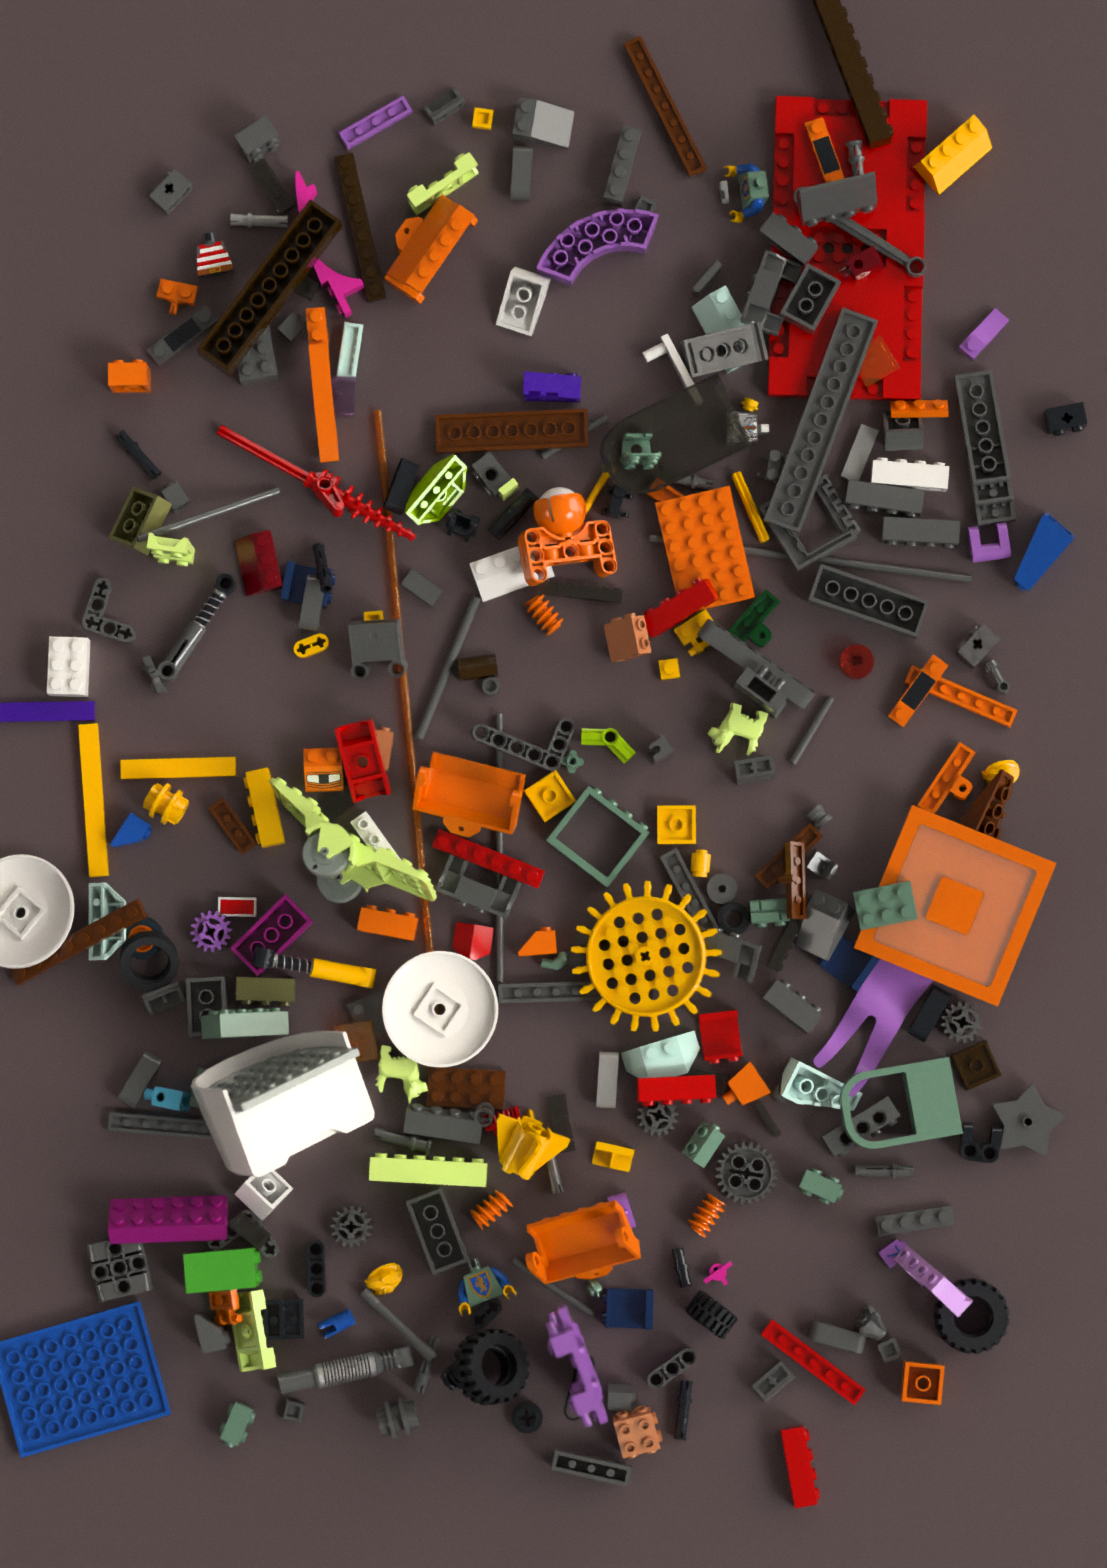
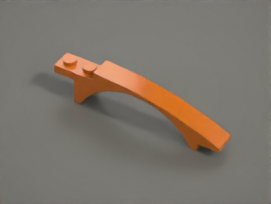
(321, 384)

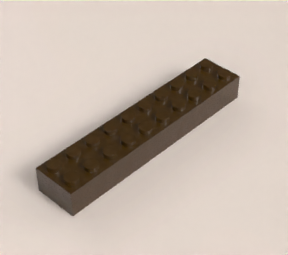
(269, 288)

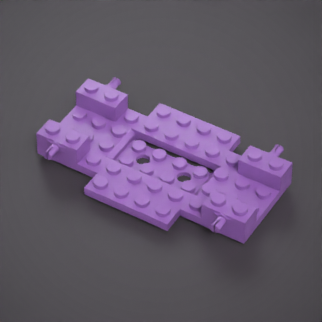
(585, 1390)

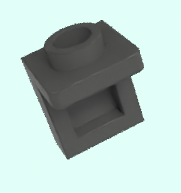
(821, 865)

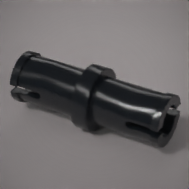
(681, 1267)

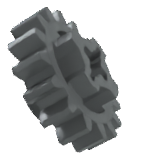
(959, 1031)
(654, 1124)
(351, 1235)

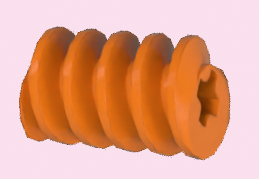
(544, 614)
(490, 1209)
(706, 1214)

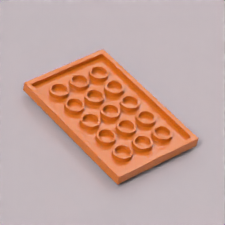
(706, 543)

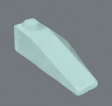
(811, 1087)

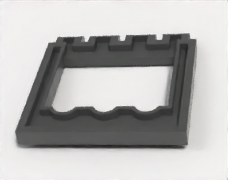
(839, 516)

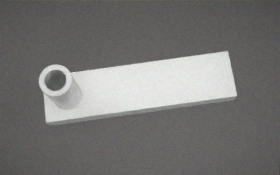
(668, 347)

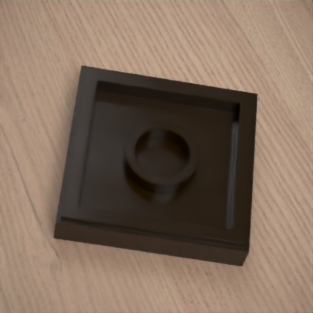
(976, 1065)

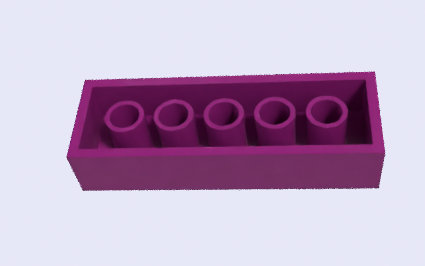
(168, 1219)

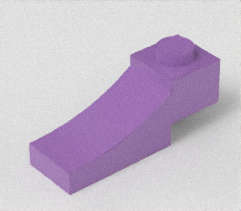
(983, 334)

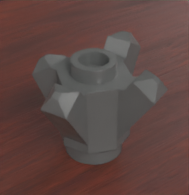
(870, 1324)

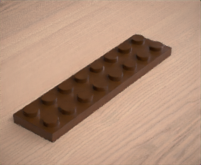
(511, 431)

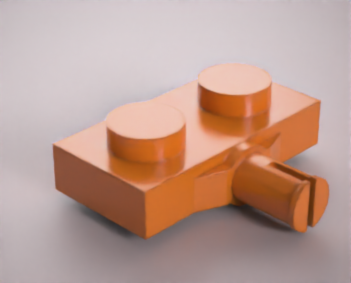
(176, 294)

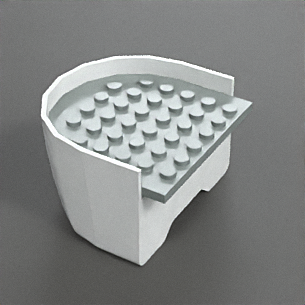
(282, 1099)

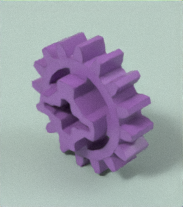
(218, 927)

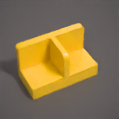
(612, 1156)

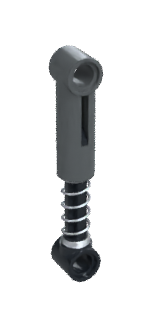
(195, 629)

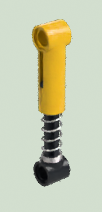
(316, 968)

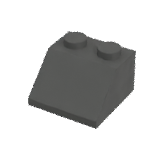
(902, 432)
(211, 1334)

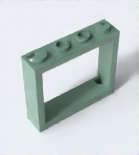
(612, 806)

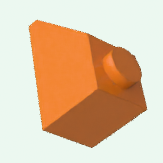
(541, 943)

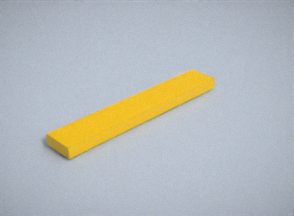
(178, 768)

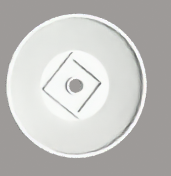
(48, 907)
(468, 1005)

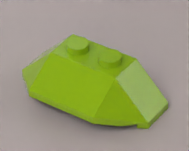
(437, 491)

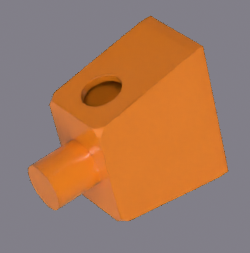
(746, 1086)

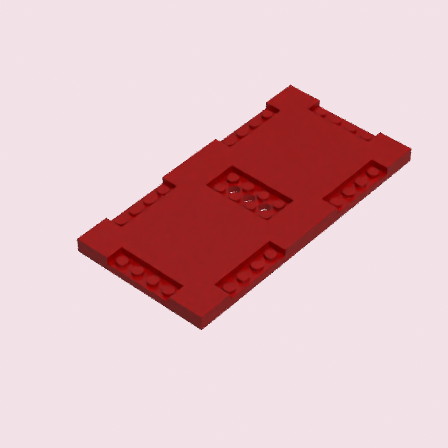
(898, 219)

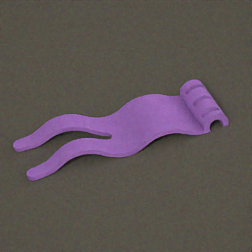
(887, 997)

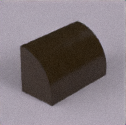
(477, 667)

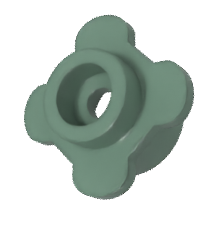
(577, 761)
(594, 1288)

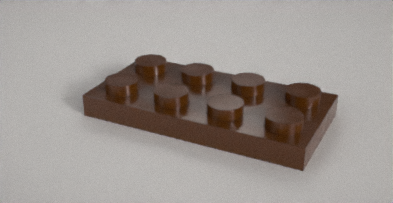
(465, 1087)

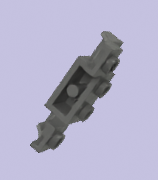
(764, 291)

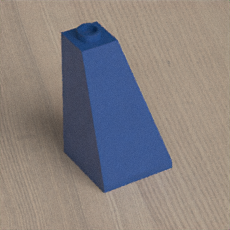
(1045, 547)

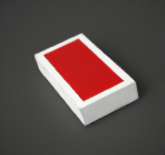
(237, 906)

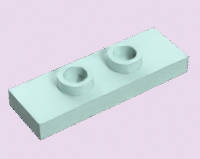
(349, 349)

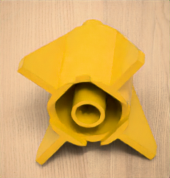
(526, 1144)

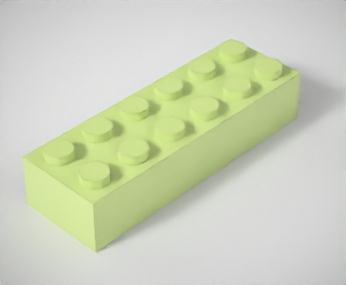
(428, 1171)

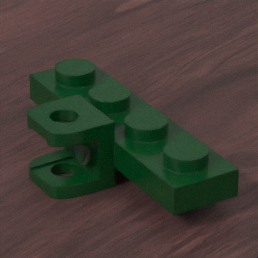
(751, 624)

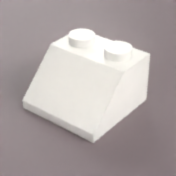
(263, 1193)

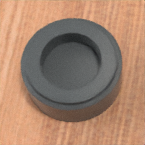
(490, 686)

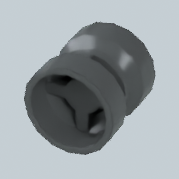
(819, 816)

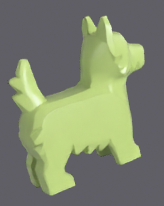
(740, 725)
(402, 1069)

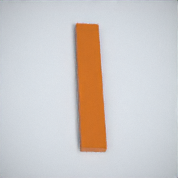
(968, 699)

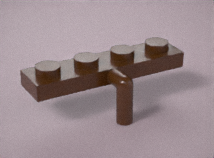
(795, 880)

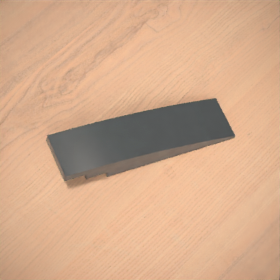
(985, 448)

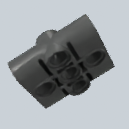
(111, 1289)

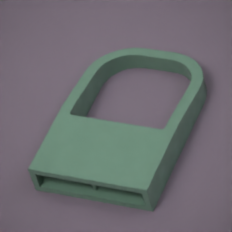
(929, 1102)

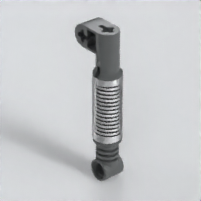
(346, 1370)

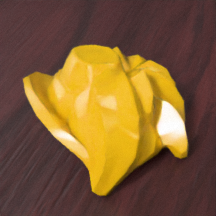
(1007, 765)
(384, 1278)

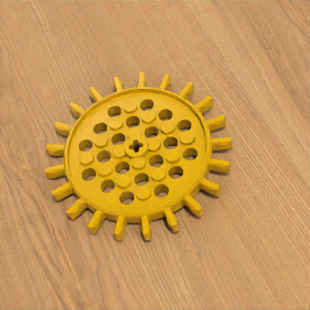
(607, 930)

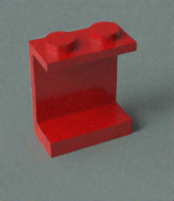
(720, 1036)

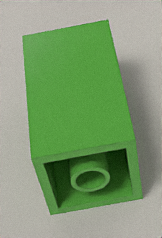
(222, 1270)

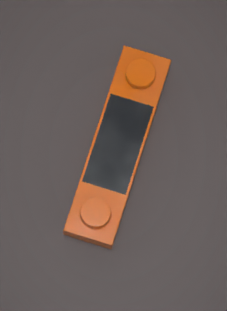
(824, 150)
(918, 690)

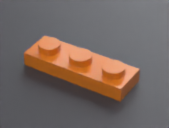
(919, 408)

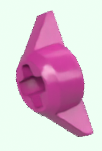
(720, 1274)

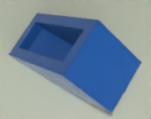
(132, 832)

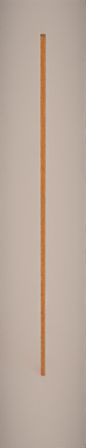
(404, 682)

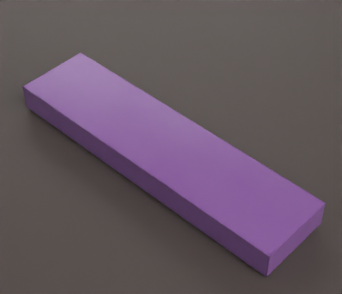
(375, 122)

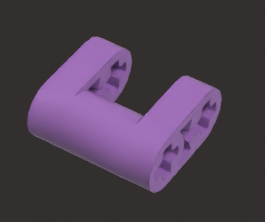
(990, 551)

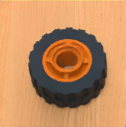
(147, 951)

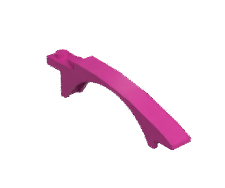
(339, 285)

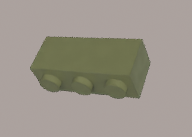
(265, 990)

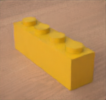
(265, 808)

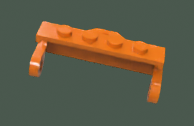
(426, 245)
(469, 795)
(582, 1243)

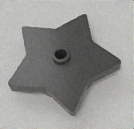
(1013, 1115)

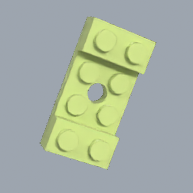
(421, 199)
(171, 550)
(251, 1346)

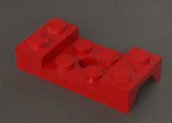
(360, 740)

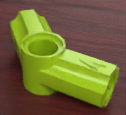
(597, 738)

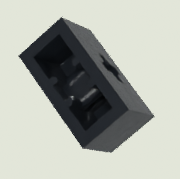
(1074, 412)

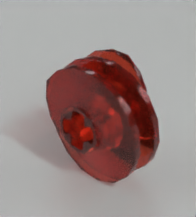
(856, 651)

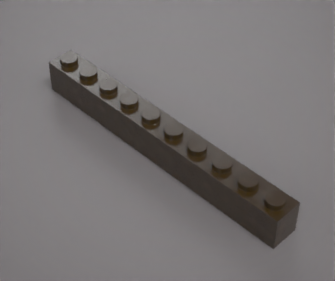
(854, 72)

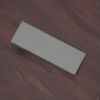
(859, 453)

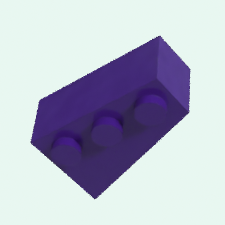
(551, 387)

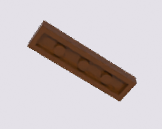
(777, 865)

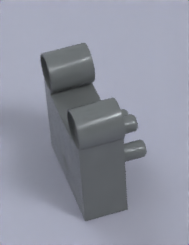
(376, 642)
(761, 690)

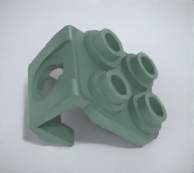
(644, 458)

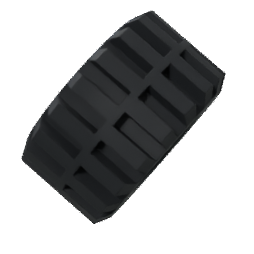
(711, 1314)

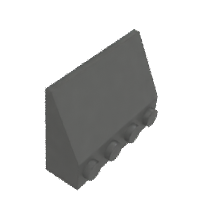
(837, 199)

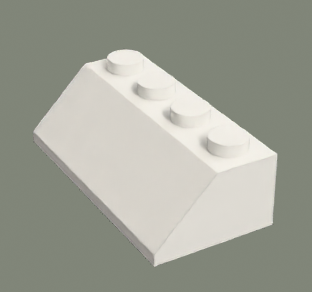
(501, 574)

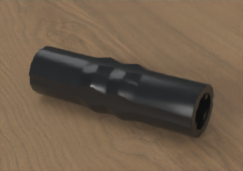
(512, 514)

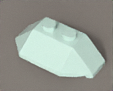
(102, 902)
(662, 1058)

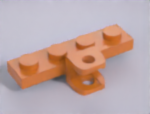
(949, 780)

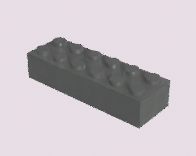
(868, 601)

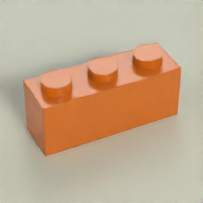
(387, 923)

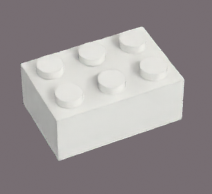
(68, 666)

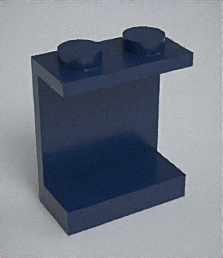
(295, 583)
(849, 964)
(628, 1308)

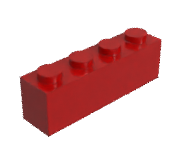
(680, 607)
(675, 1089)
(798, 1465)

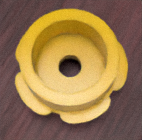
(749, 404)

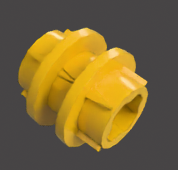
(165, 803)

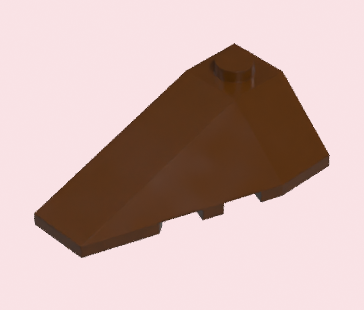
(988, 808)

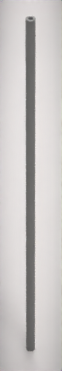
(853, 564)

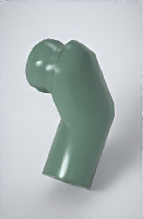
(557, 963)

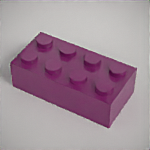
(274, 931)

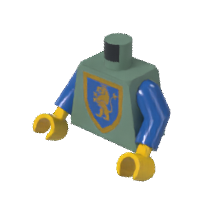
(752, 190)
(481, 1285)

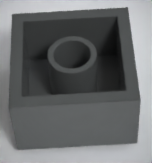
(258, 140)

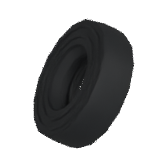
(741, 910)

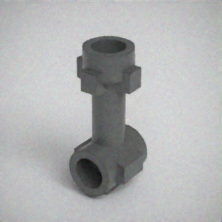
(1002, 686)

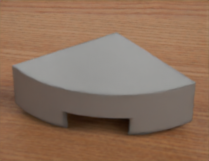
(724, 194)

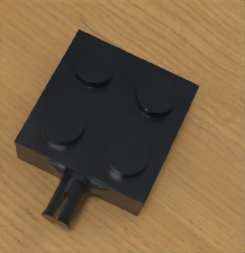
(284, 1319)

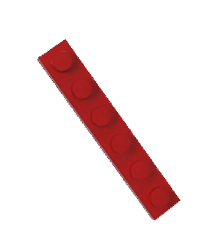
(488, 858)
(813, 1362)

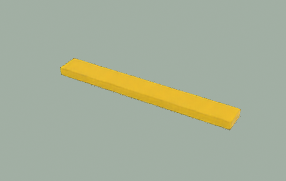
(93, 800)

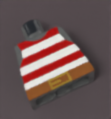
(213, 258)

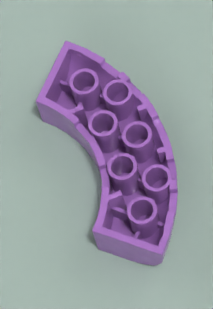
(595, 237)

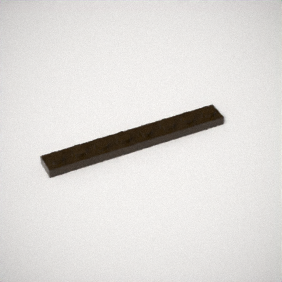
(360, 227)

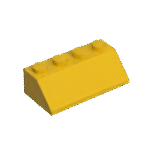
(954, 155)

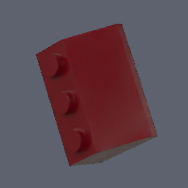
(259, 563)

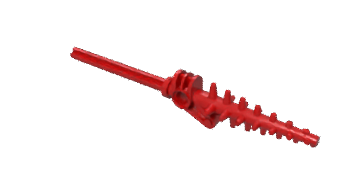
(332, 497)

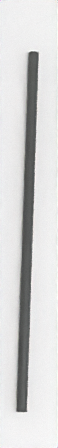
(499, 848)

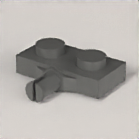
(150, 668)

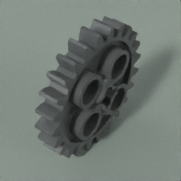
(744, 1191)

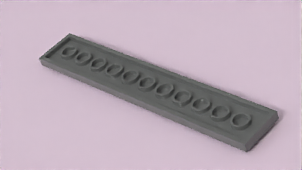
(820, 420)

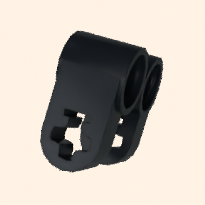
(979, 1147)

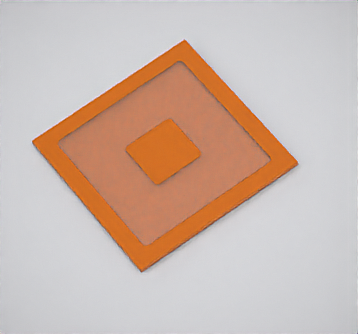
(970, 904)

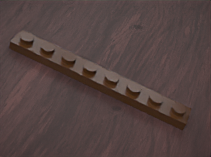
(665, 106)
(84, 939)

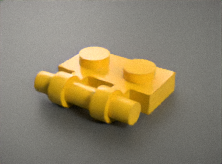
(688, 632)

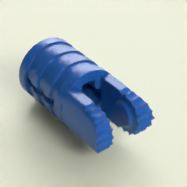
(340, 1321)

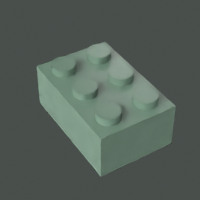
(885, 905)

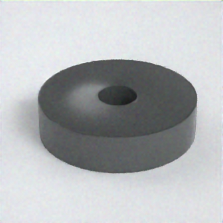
(721, 897)

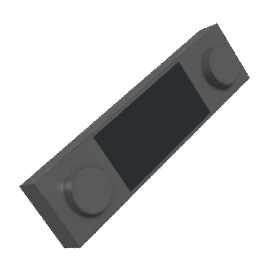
(182, 335)

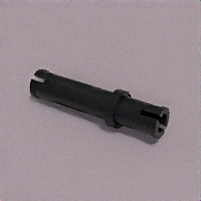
(133, 449)
(325, 583)
(683, 1409)

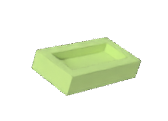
(508, 489)

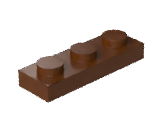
(232, 826)

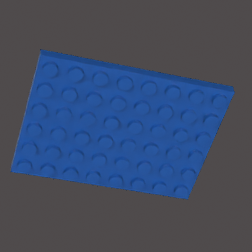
(81, 1379)

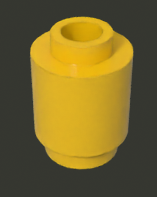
(700, 863)

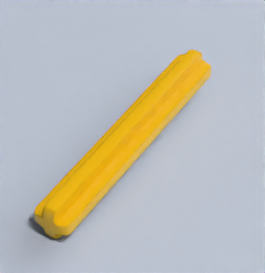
(750, 507)

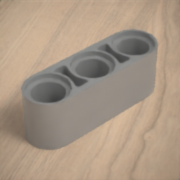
(607, 1079)

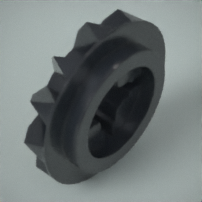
(520, 1424)

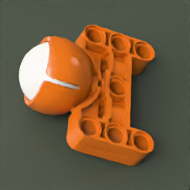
(561, 522)

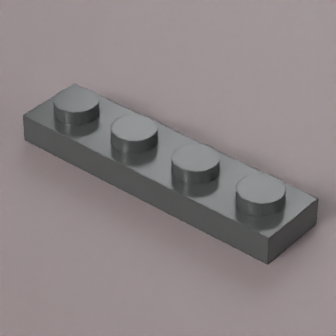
(914, 1220)

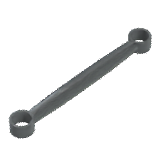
(871, 239)

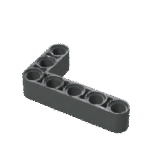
(525, 747)

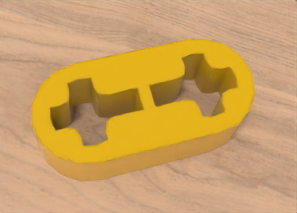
(314, 649)

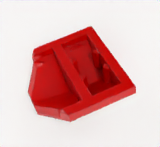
(472, 940)

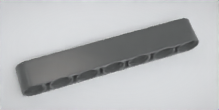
(749, 657)

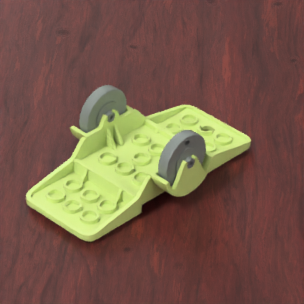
(341, 860)

